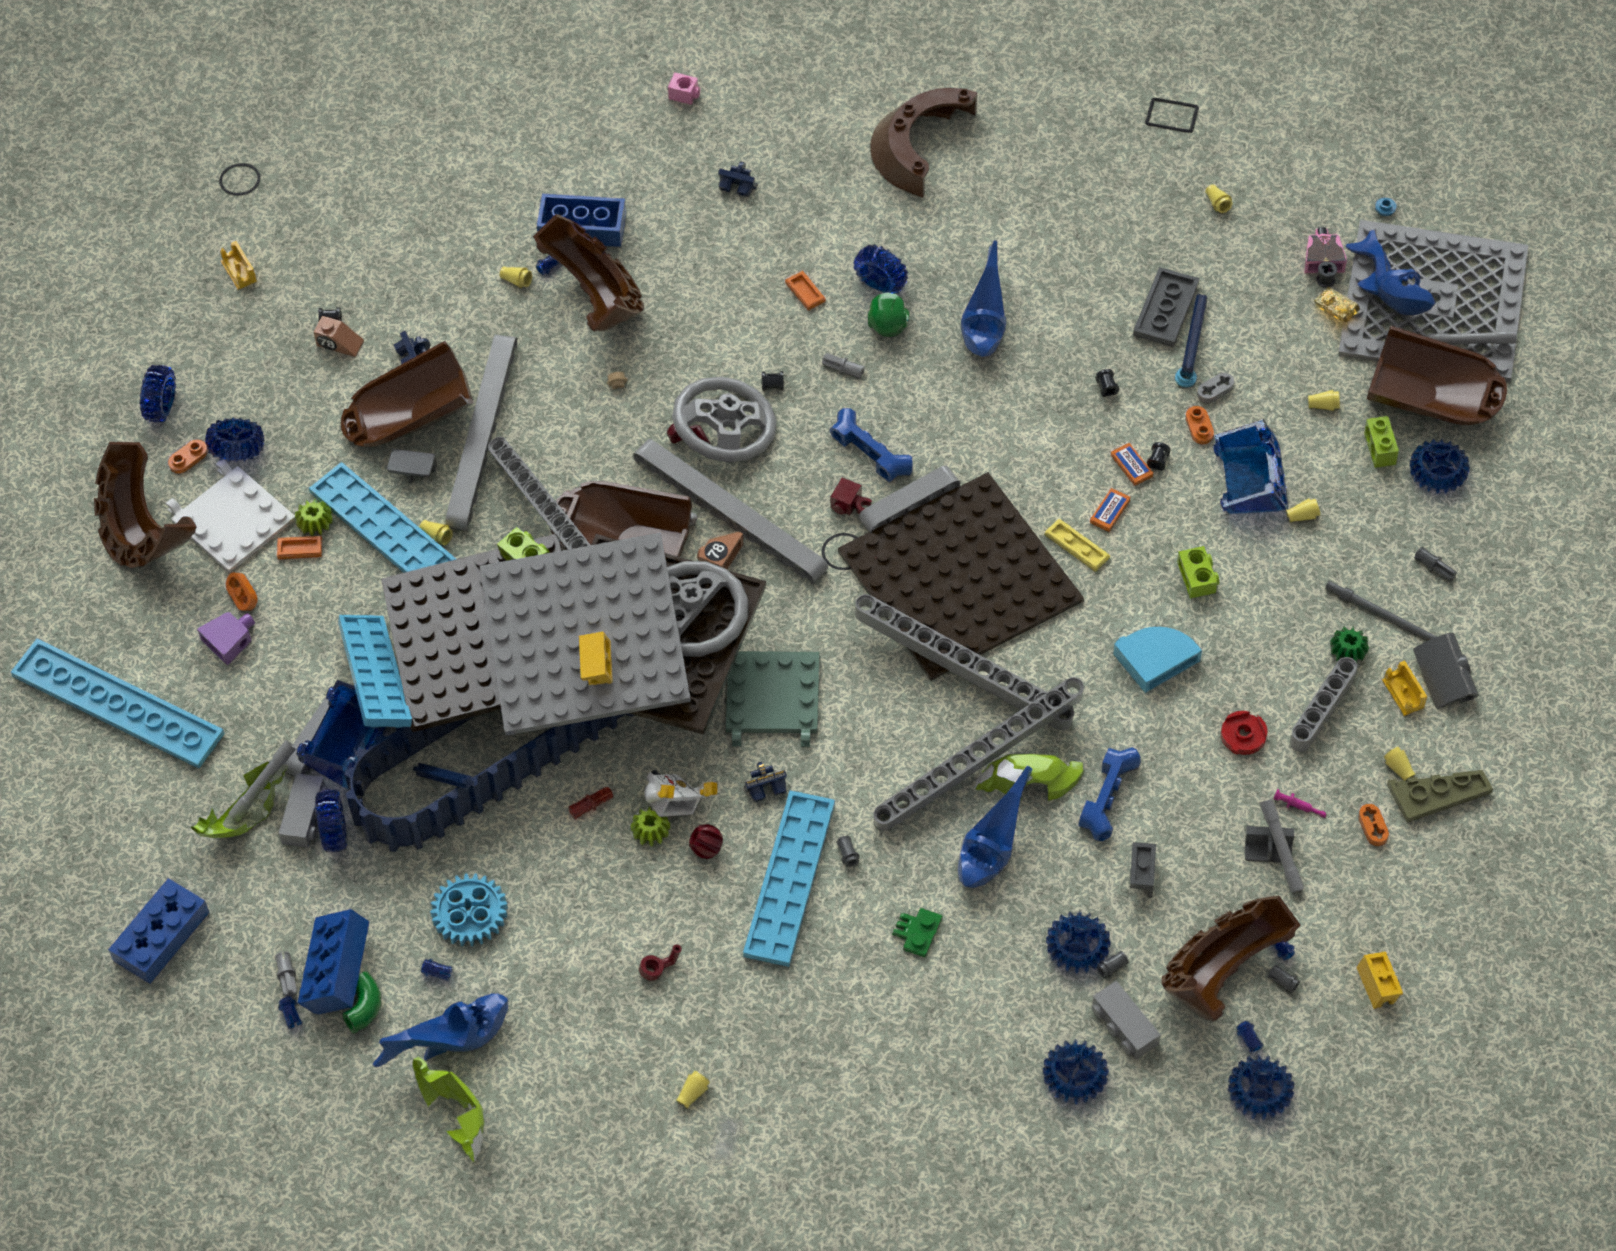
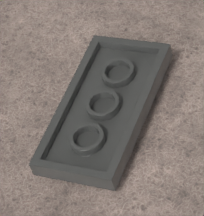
(1166, 306)

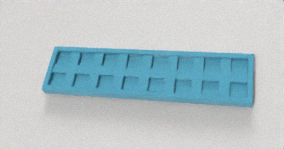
(378, 520)
(374, 671)
(789, 878)

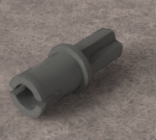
(1435, 563)

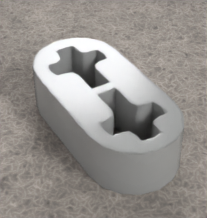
(1216, 389)

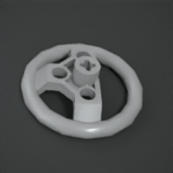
(723, 413)
(693, 599)

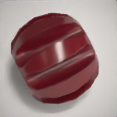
(706, 841)

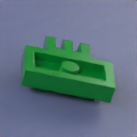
(918, 931)

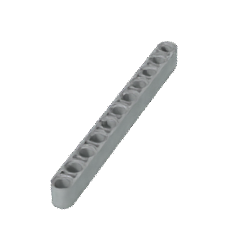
(480, 432)
(537, 494)
(731, 510)
(955, 653)
(975, 763)

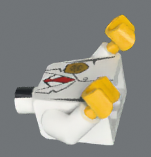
(673, 795)

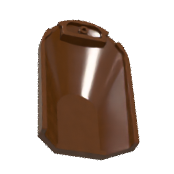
(1436, 379)
(407, 398)
(628, 513)

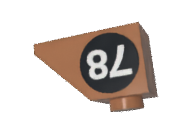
(337, 337)
(721, 549)

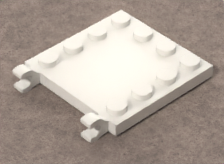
(233, 517)

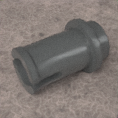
(849, 856)
(1109, 966)
(1284, 979)

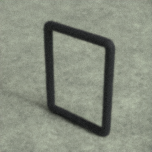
(1170, 127)

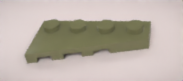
(1434, 794)

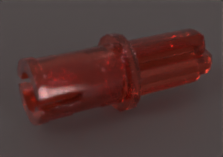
(590, 802)

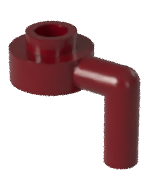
(674, 437)
(658, 964)

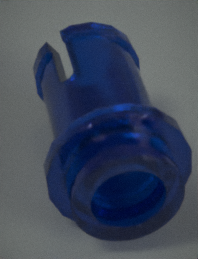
(545, 265)
(1284, 950)
(436, 969)
(288, 1008)
(1249, 1036)

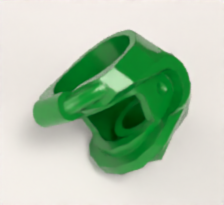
(888, 315)

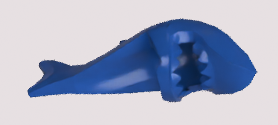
(1388, 282)
(984, 316)
(990, 841)
(457, 1030)

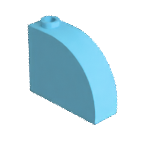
(1156, 655)

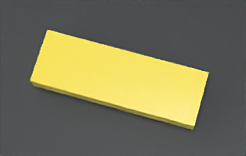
(1077, 545)

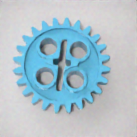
(470, 928)

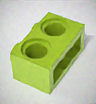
(1381, 441)
(526, 545)
(1194, 573)

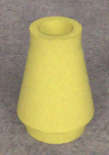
(1220, 200)
(516, 275)
(1326, 400)
(1304, 511)
(439, 532)
(1399, 763)
(693, 1088)

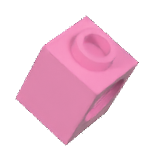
(683, 88)

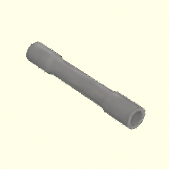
(1497, 337)
(263, 779)
(1273, 820)

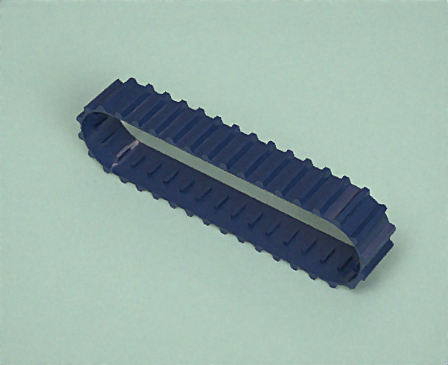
(459, 802)

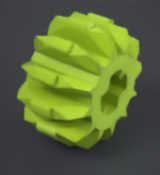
(313, 517)
(642, 830)

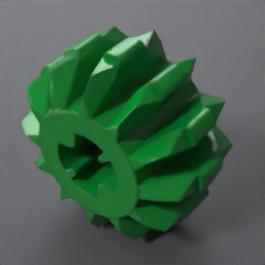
(1349, 644)

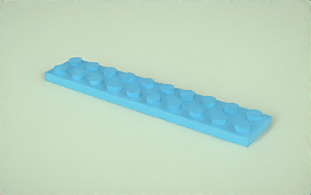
(118, 703)

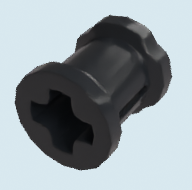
(1323, 270)
(333, 313)
(772, 380)
(1107, 382)
(1158, 456)

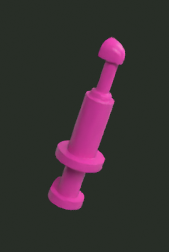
(1297, 803)

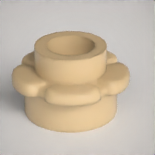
(617, 380)

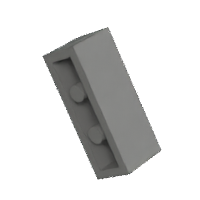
(300, 813)
(1125, 1020)

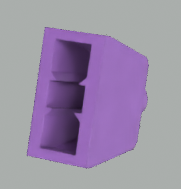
(227, 635)

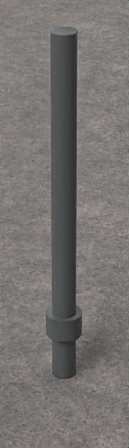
(1347, 595)

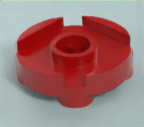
(1243, 744)

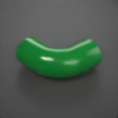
(367, 1006)

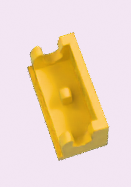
(238, 266)
(595, 658)
(1405, 689)
(1379, 979)

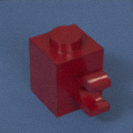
(848, 497)

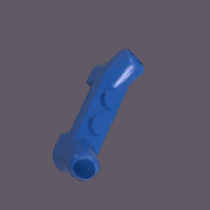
(887, 464)
(1093, 814)

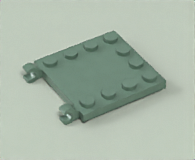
(773, 694)

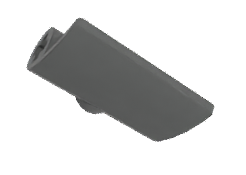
(1445, 670)

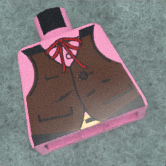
(1324, 248)

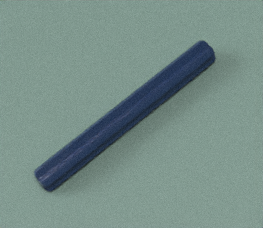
(1194, 333)
(443, 775)

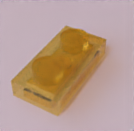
(1337, 304)

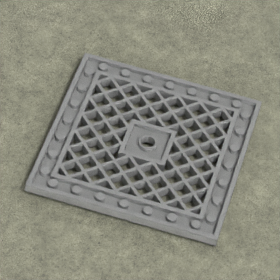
(1509, 303)

